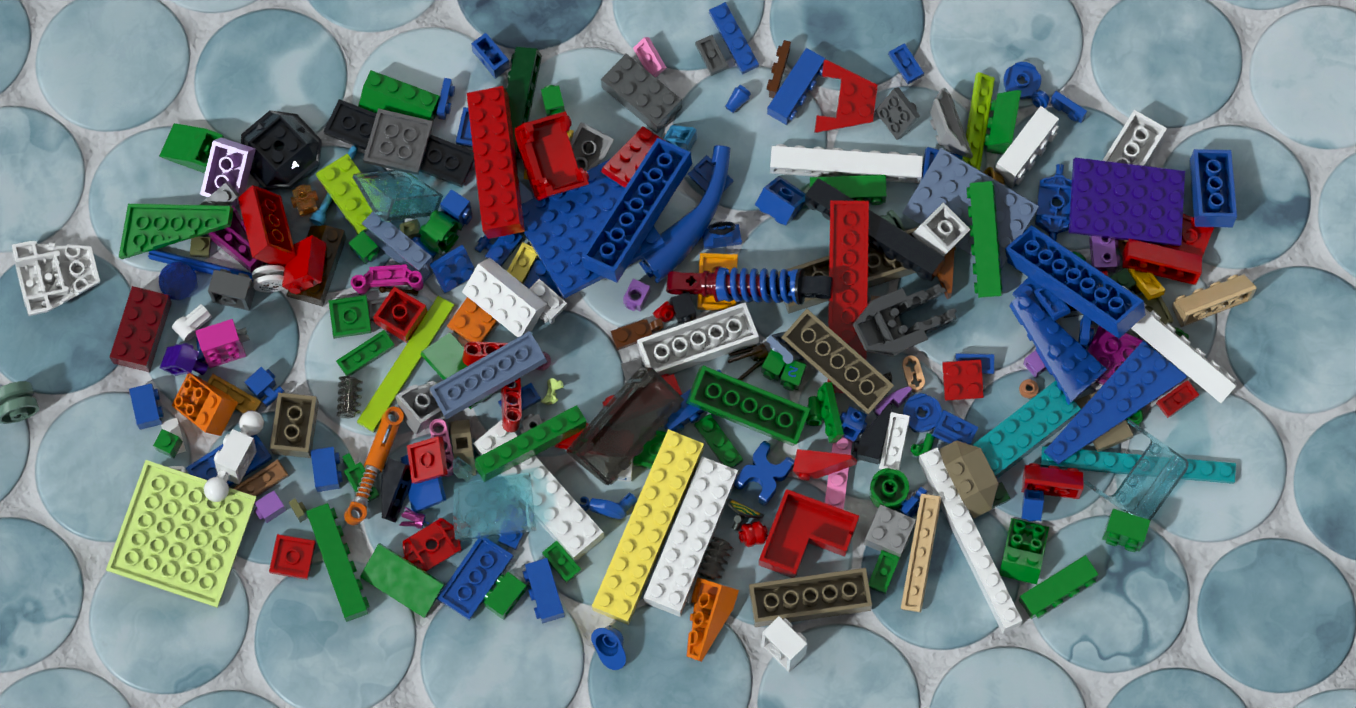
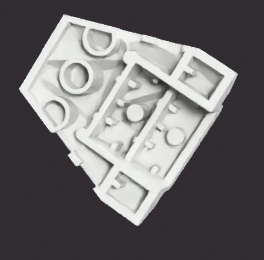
(53, 273)

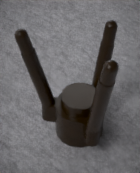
(756, 352)

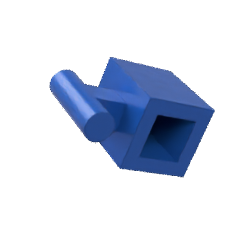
(261, 384)

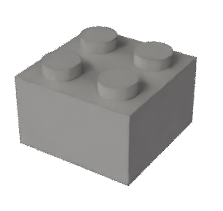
(889, 531)

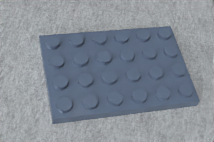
(947, 184)

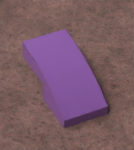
(896, 398)

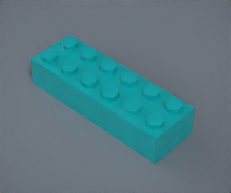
(1027, 429)

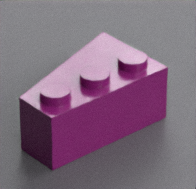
(235, 242)

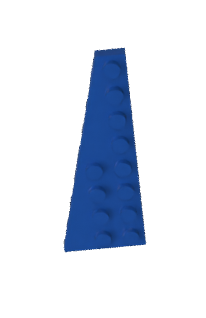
(1130, 388)

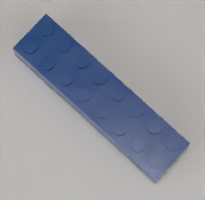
(637, 210)
(1075, 281)

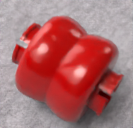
(753, 534)

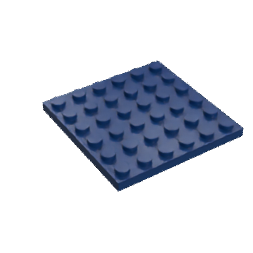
(567, 223)

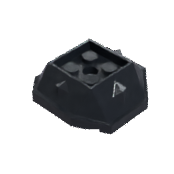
(294, 162)

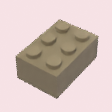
(294, 425)

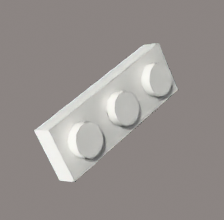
(894, 441)

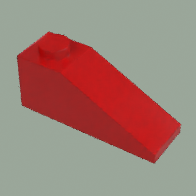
(818, 464)

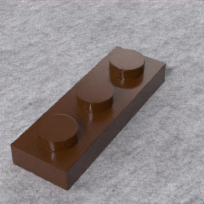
(778, 68)

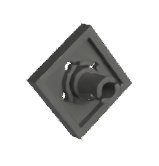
(902, 113)

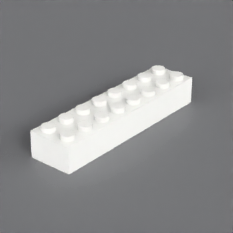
(552, 503)
(690, 536)

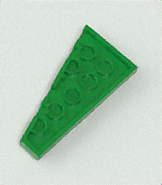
(161, 225)

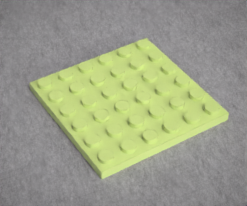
(179, 536)

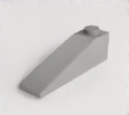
(589, 146)
(419, 406)

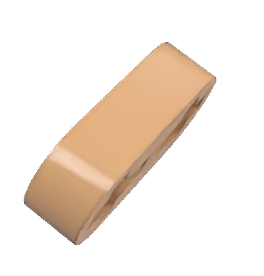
(917, 372)

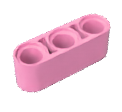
(446, 439)

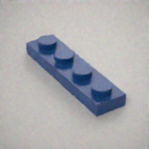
(733, 38)

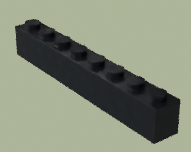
(882, 234)

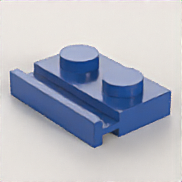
(702, 174)
(952, 428)

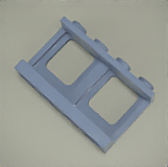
(398, 245)

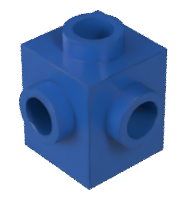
(855, 421)

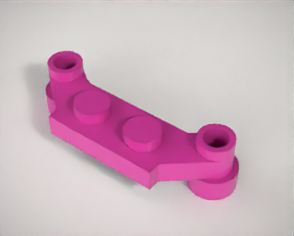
(387, 276)

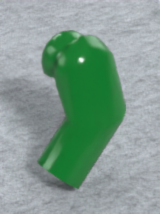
(924, 447)

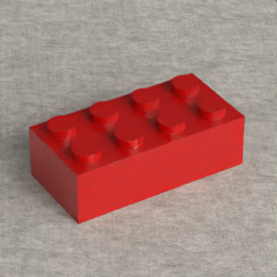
(266, 226)

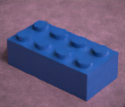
(1213, 188)

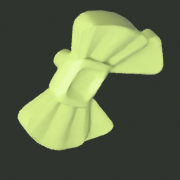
(552, 386)

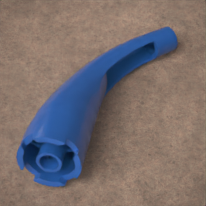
(688, 230)

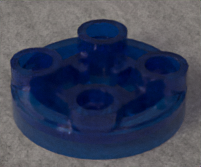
(178, 280)

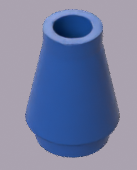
(738, 98)

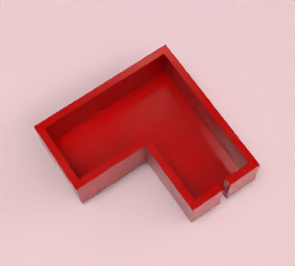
(801, 523)

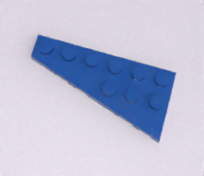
(1061, 354)

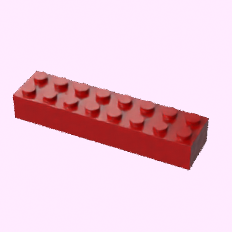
(495, 162)

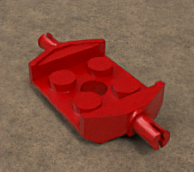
(424, 558)

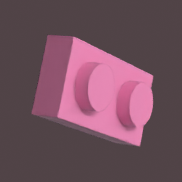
(649, 57)

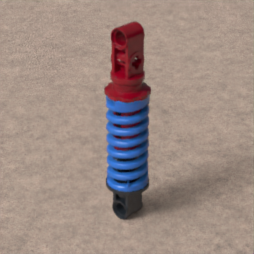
(751, 286)

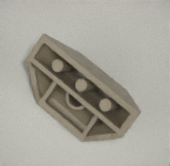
(971, 476)

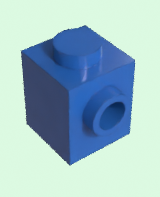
(1032, 505)

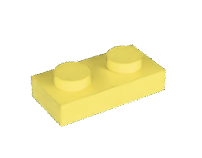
(522, 262)

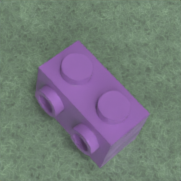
(1104, 253)

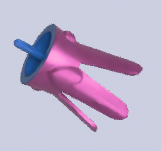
(418, 519)

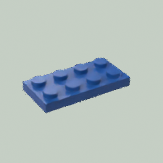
(206, 468)
(475, 577)

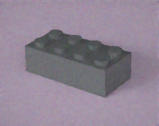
(641, 93)

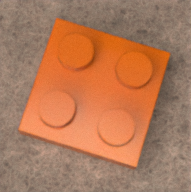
(472, 322)

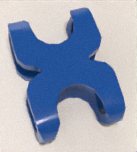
(764, 473)

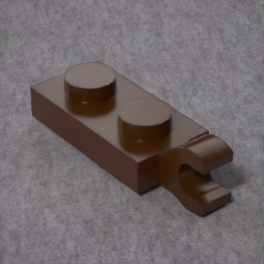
(629, 334)

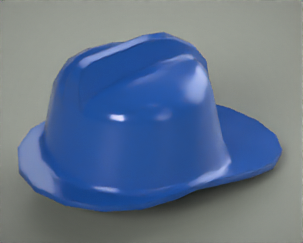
(609, 647)

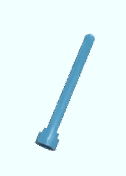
(318, 217)

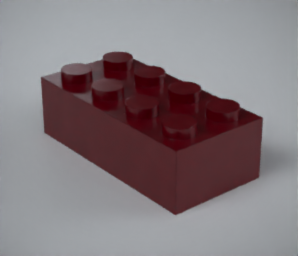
(140, 329)

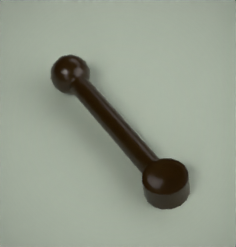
(383, 289)

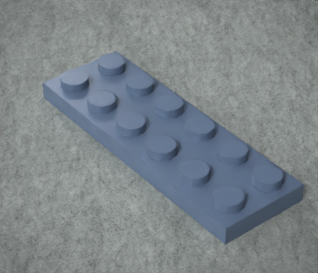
(488, 375)

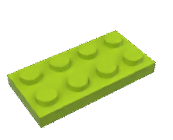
(340, 185)

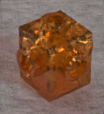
(304, 200)

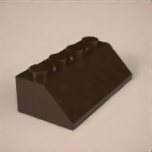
(335, 242)

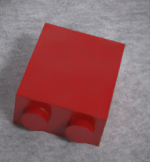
(306, 267)

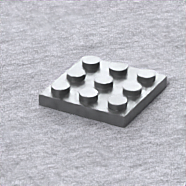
(398, 141)

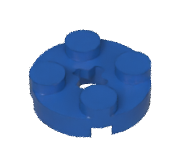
(1019, 70)
(928, 404)

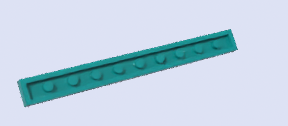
(1123, 463)

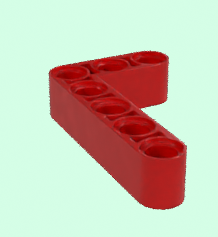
(475, 351)

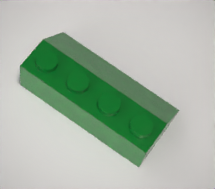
(396, 96)

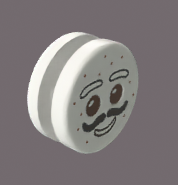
(268, 278)

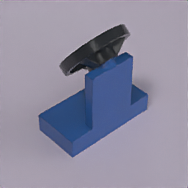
(725, 235)

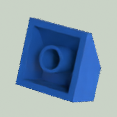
(781, 200)

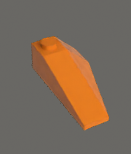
(711, 610)

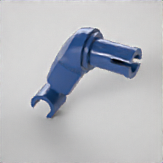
(609, 508)

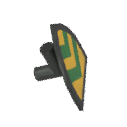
(742, 511)

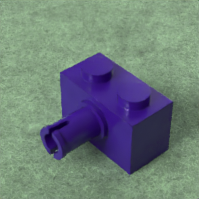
(182, 360)

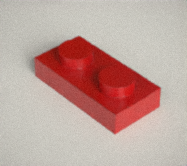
(1177, 399)

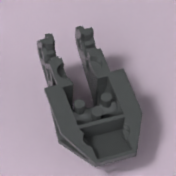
(878, 327)

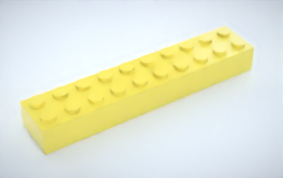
(648, 527)

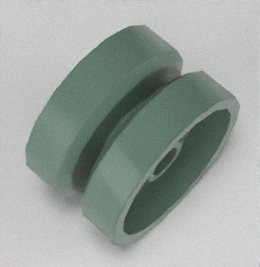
(17, 402)

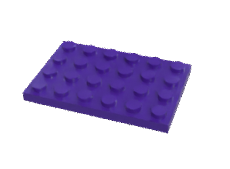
(1126, 201)

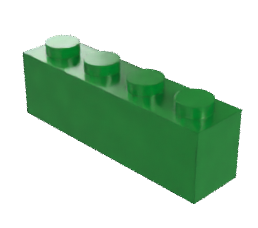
(859, 188)
(1058, 587)

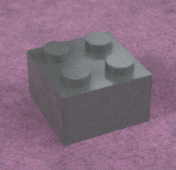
(231, 289)

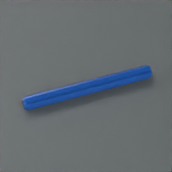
(197, 265)

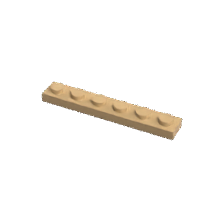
(921, 553)

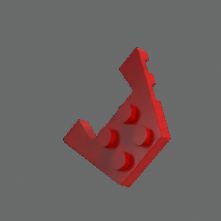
(855, 99)

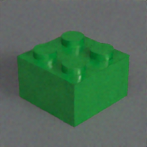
(1126, 530)

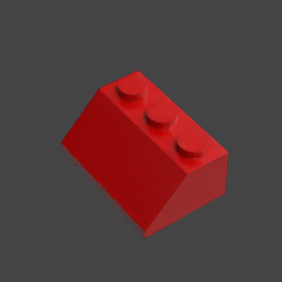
(1053, 481)

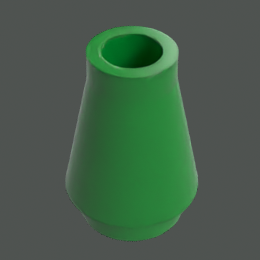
(814, 417)

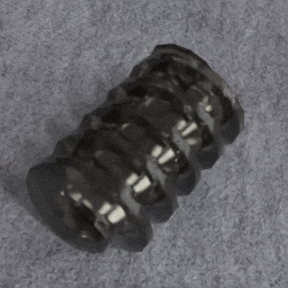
(348, 397)
(715, 559)

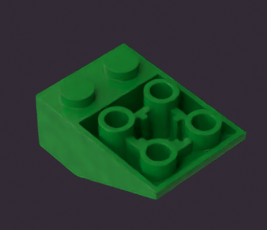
(189, 146)
(1024, 551)

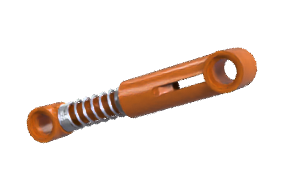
(374, 463)

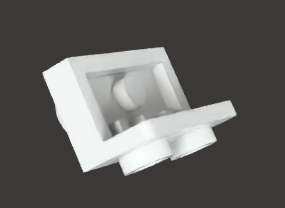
(555, 303)

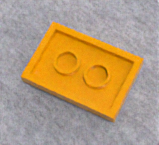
(709, 262)

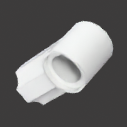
(186, 326)

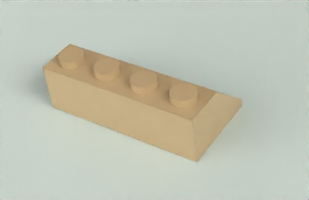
(1213, 299)

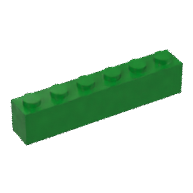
(985, 239)
(530, 443)
(337, 562)

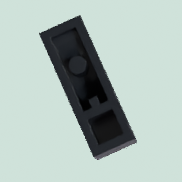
(872, 439)
(394, 488)

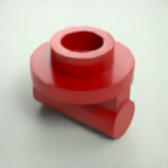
(664, 312)

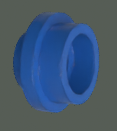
(1040, 99)

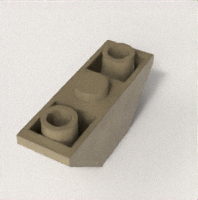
(462, 442)

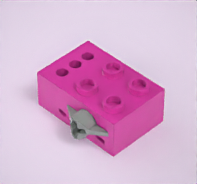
(222, 343)

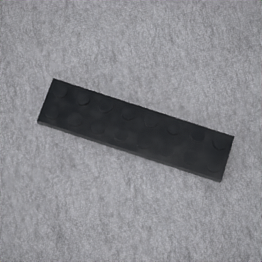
(440, 159)

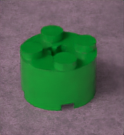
(440, 232)
(891, 479)

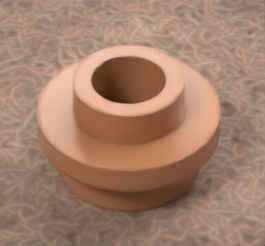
(1028, 394)

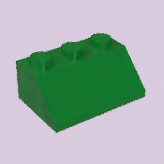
(1002, 122)

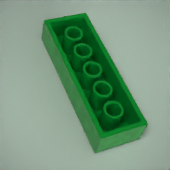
(748, 405)

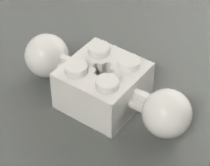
(234, 456)

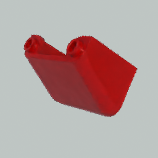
(549, 156)

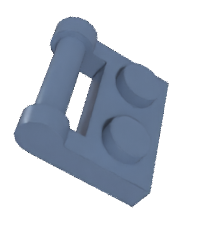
(781, 346)

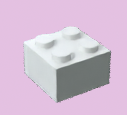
(941, 230)

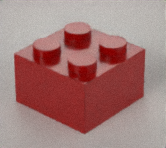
(400, 314)

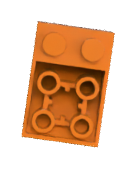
(204, 405)

